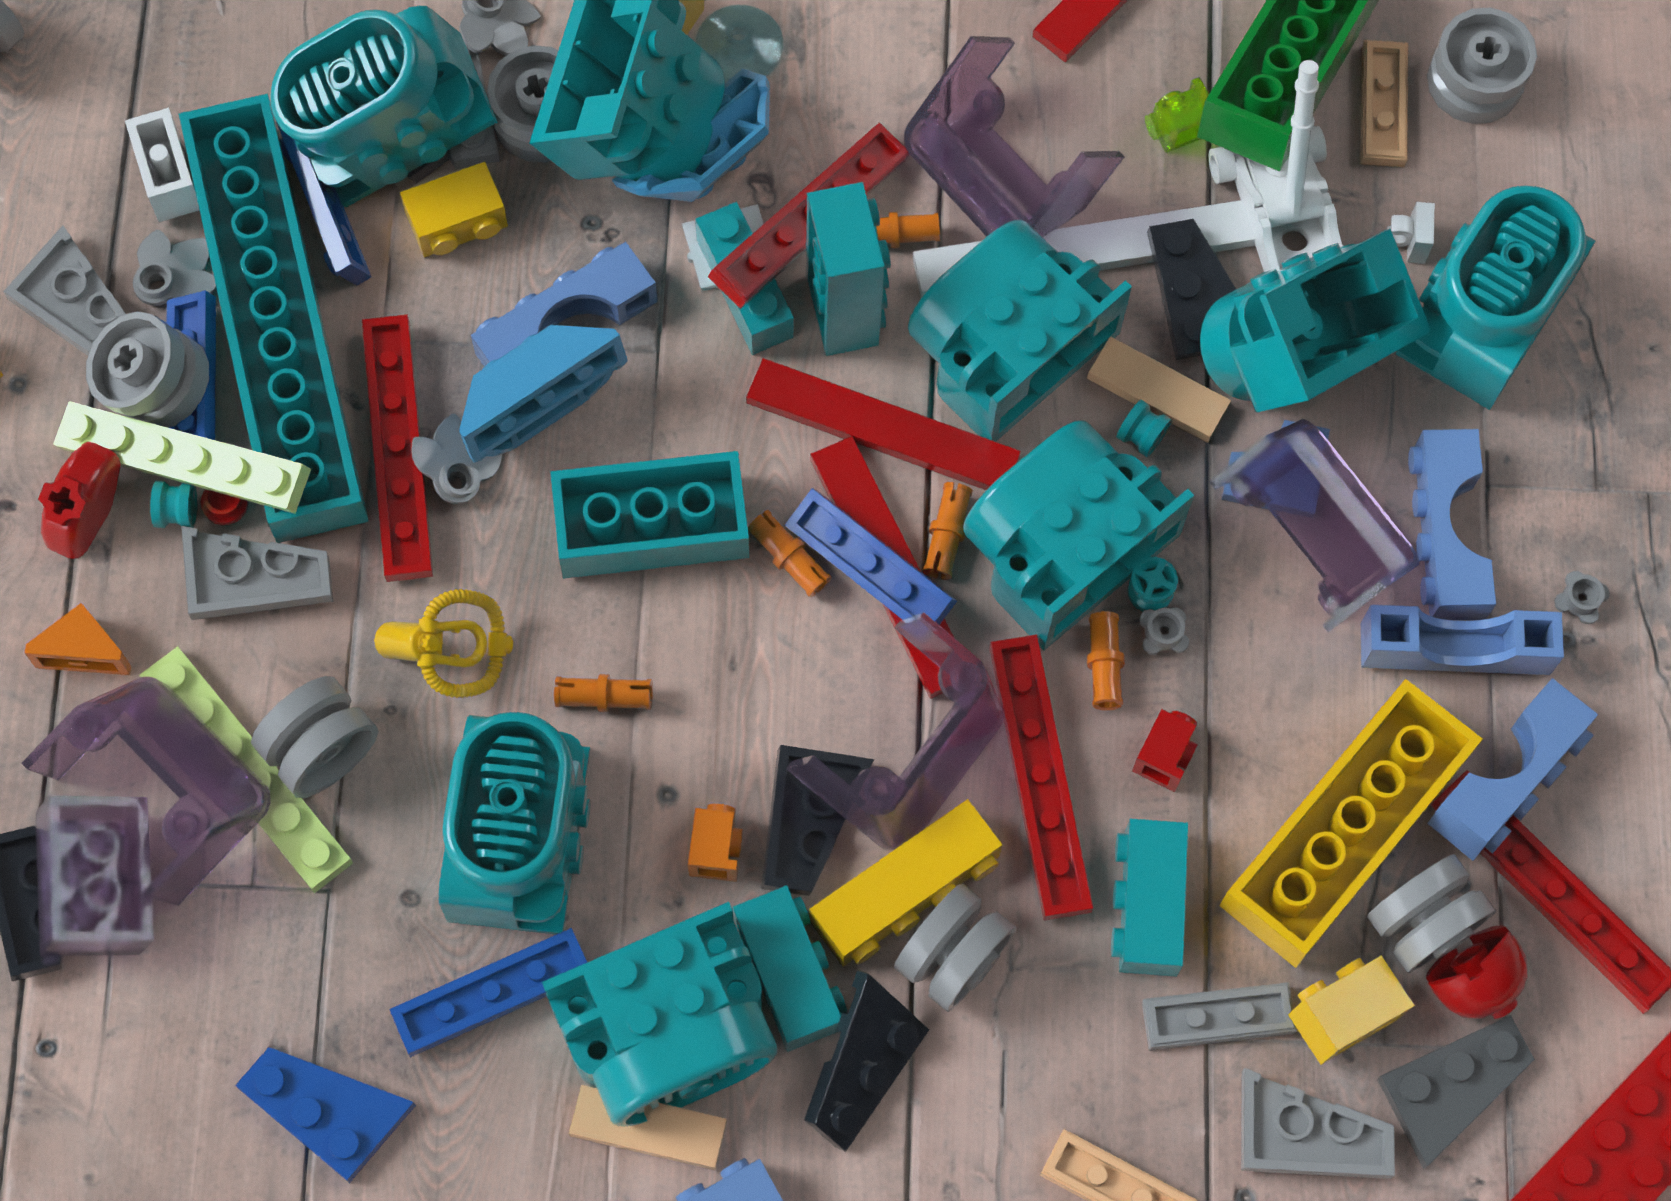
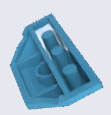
(736, 132)
(537, 386)

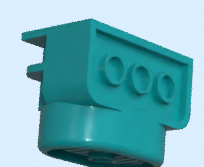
(628, 93)
(379, 98)
(1498, 290)
(1312, 323)
(1013, 325)
(1071, 528)
(513, 824)
(665, 1017)

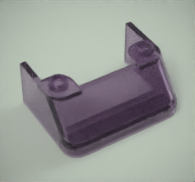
(976, 167)
(1325, 515)
(215, 788)
(896, 807)

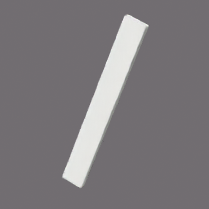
(1111, 242)

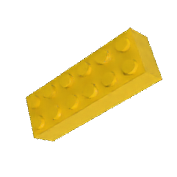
(1350, 823)

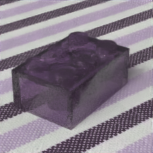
(93, 876)

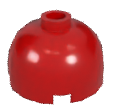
(1481, 977)

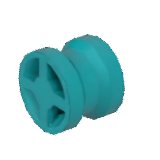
(1144, 428)
(173, 505)
(1156, 574)

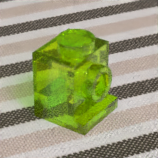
(1178, 117)

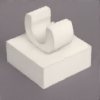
(1415, 231)

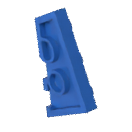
(325, 1110)

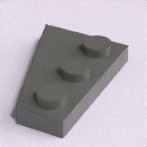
(1454, 1085)

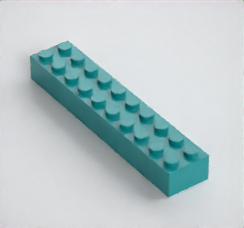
(272, 310)

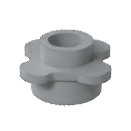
(1591, 587)
(1168, 618)

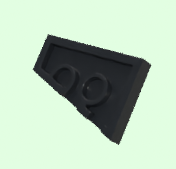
(1188, 281)
(802, 823)
(21, 907)
(870, 1054)

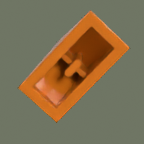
(77, 644)

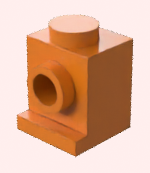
(714, 843)

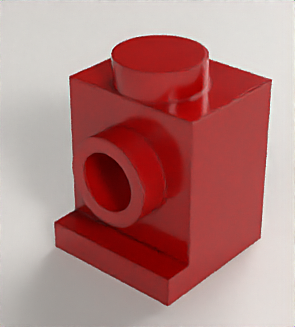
(1167, 748)

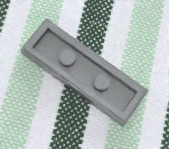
(1218, 1016)

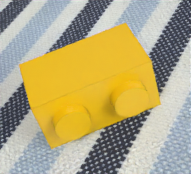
(454, 210)
(1350, 1008)

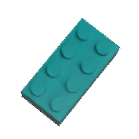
(846, 268)
(650, 514)

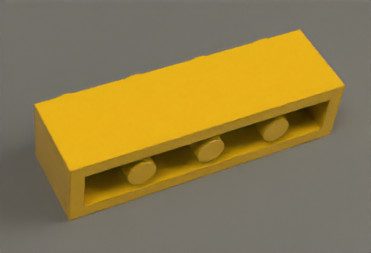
(906, 883)

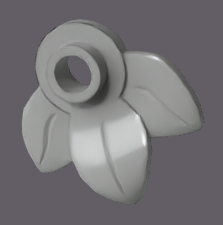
(496, 24)
(177, 265)
(448, 456)

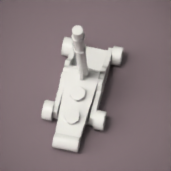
(1289, 198)

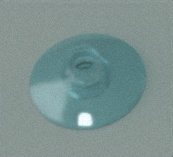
(757, 52)

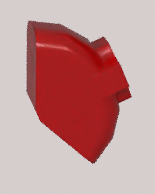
(79, 499)

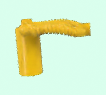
(424, 643)

